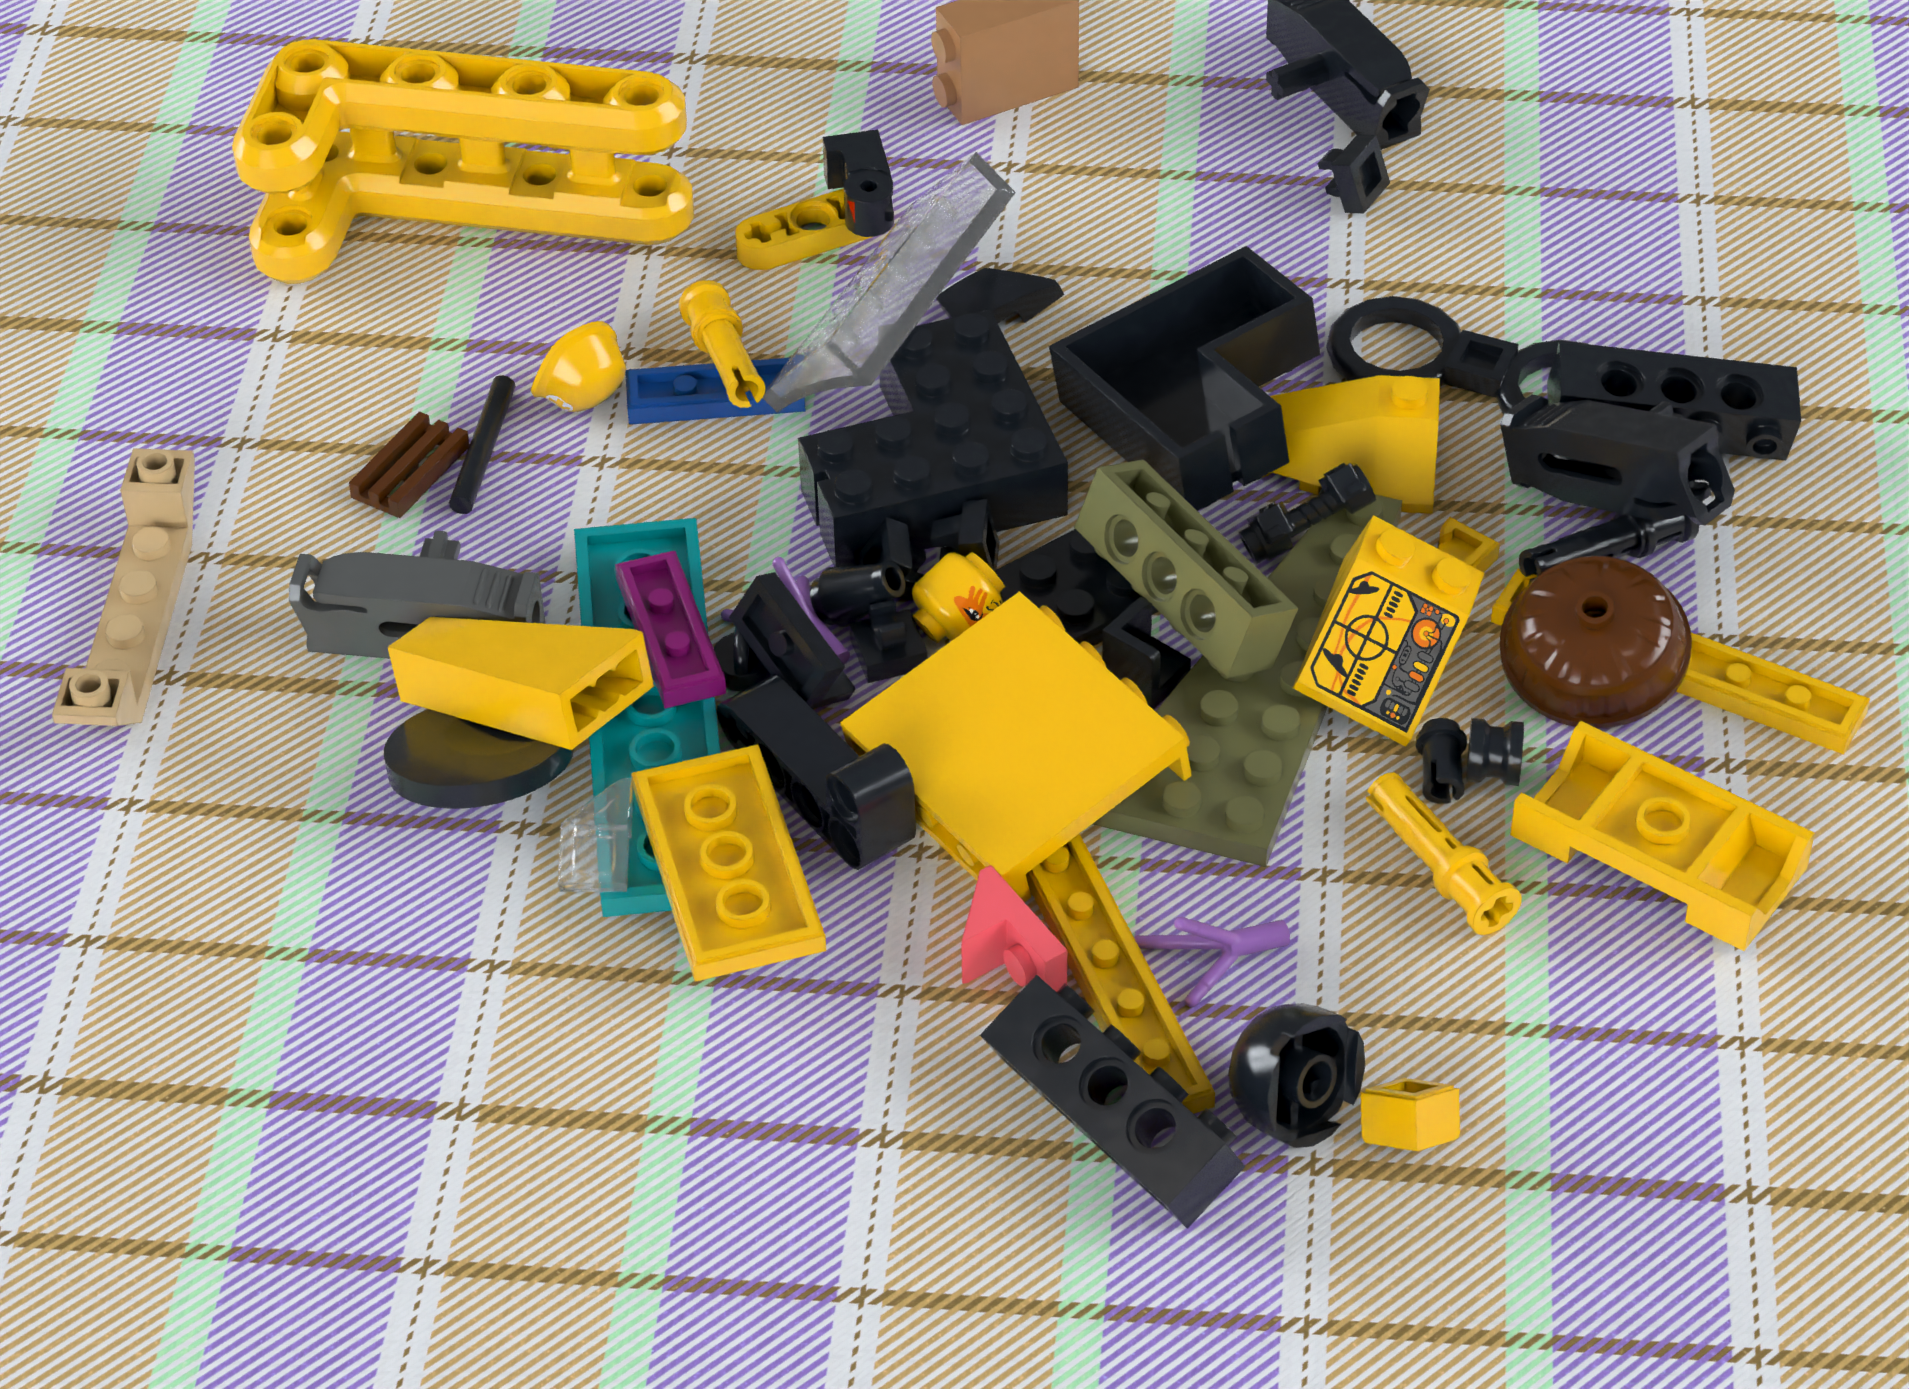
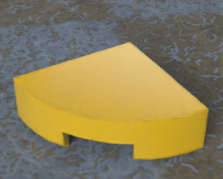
(1468, 544)

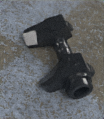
(1273, 527)

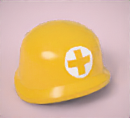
(581, 368)

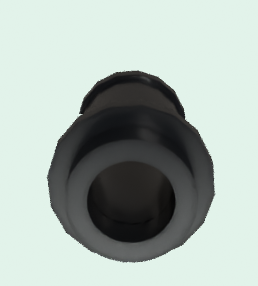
(1441, 748)

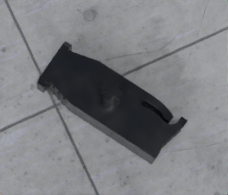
(1346, 66)
(1617, 458)

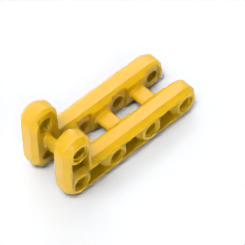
(327, 177)

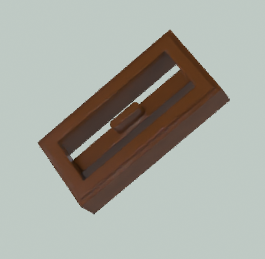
(401, 460)

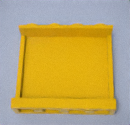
(1017, 740)

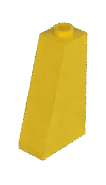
(521, 675)

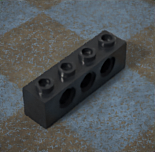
(1747, 401)
(1179, 1175)

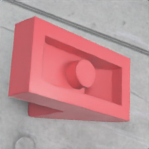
(1009, 933)

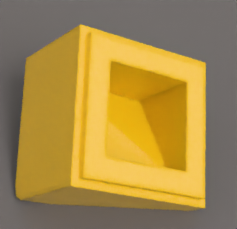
(1410, 1114)

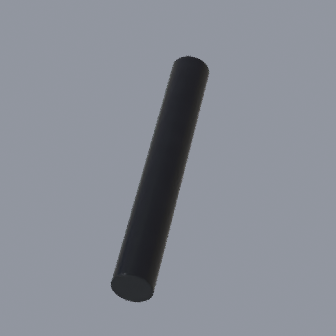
(482, 445)

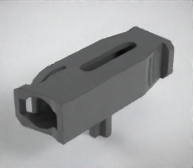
(380, 597)

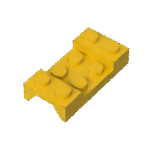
(1668, 832)

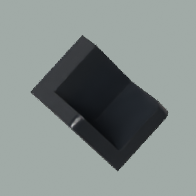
(1137, 655)

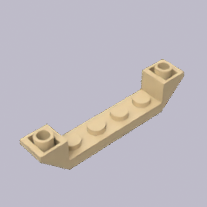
(141, 595)

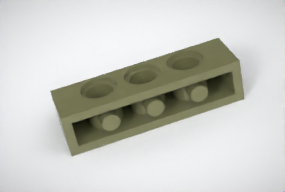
(1185, 568)

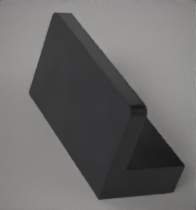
(790, 643)

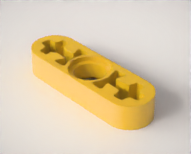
(763, 237)

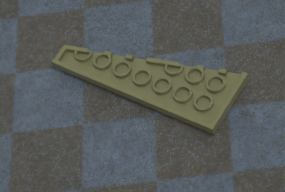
(1251, 728)

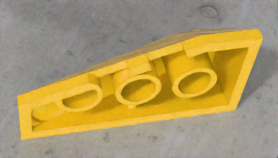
(1372, 422)

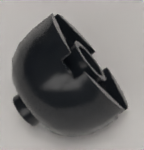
(1296, 1072)

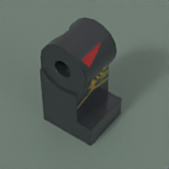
(861, 168)

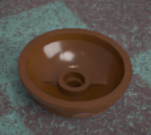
(1602, 666)

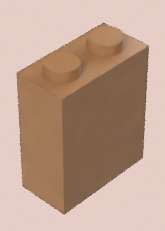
(1003, 54)

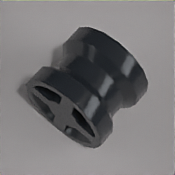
(1495, 751)

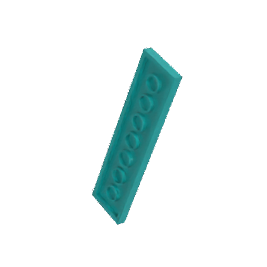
(645, 731)

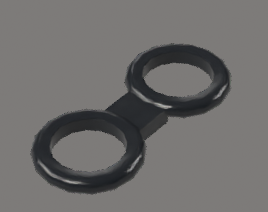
(1466, 357)

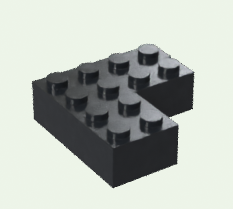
(1184, 374)
(956, 435)

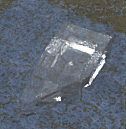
(597, 842)

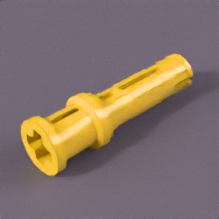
(718, 332)
(1457, 869)

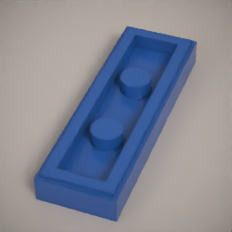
(694, 393)

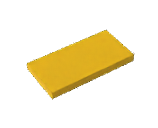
(728, 863)

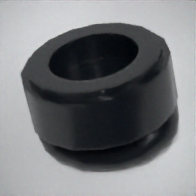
(739, 662)

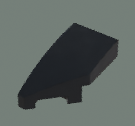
(1002, 293)

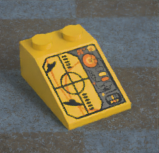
(1388, 630)

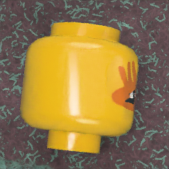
(955, 595)

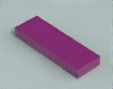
(672, 629)

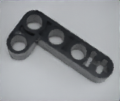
(850, 800)

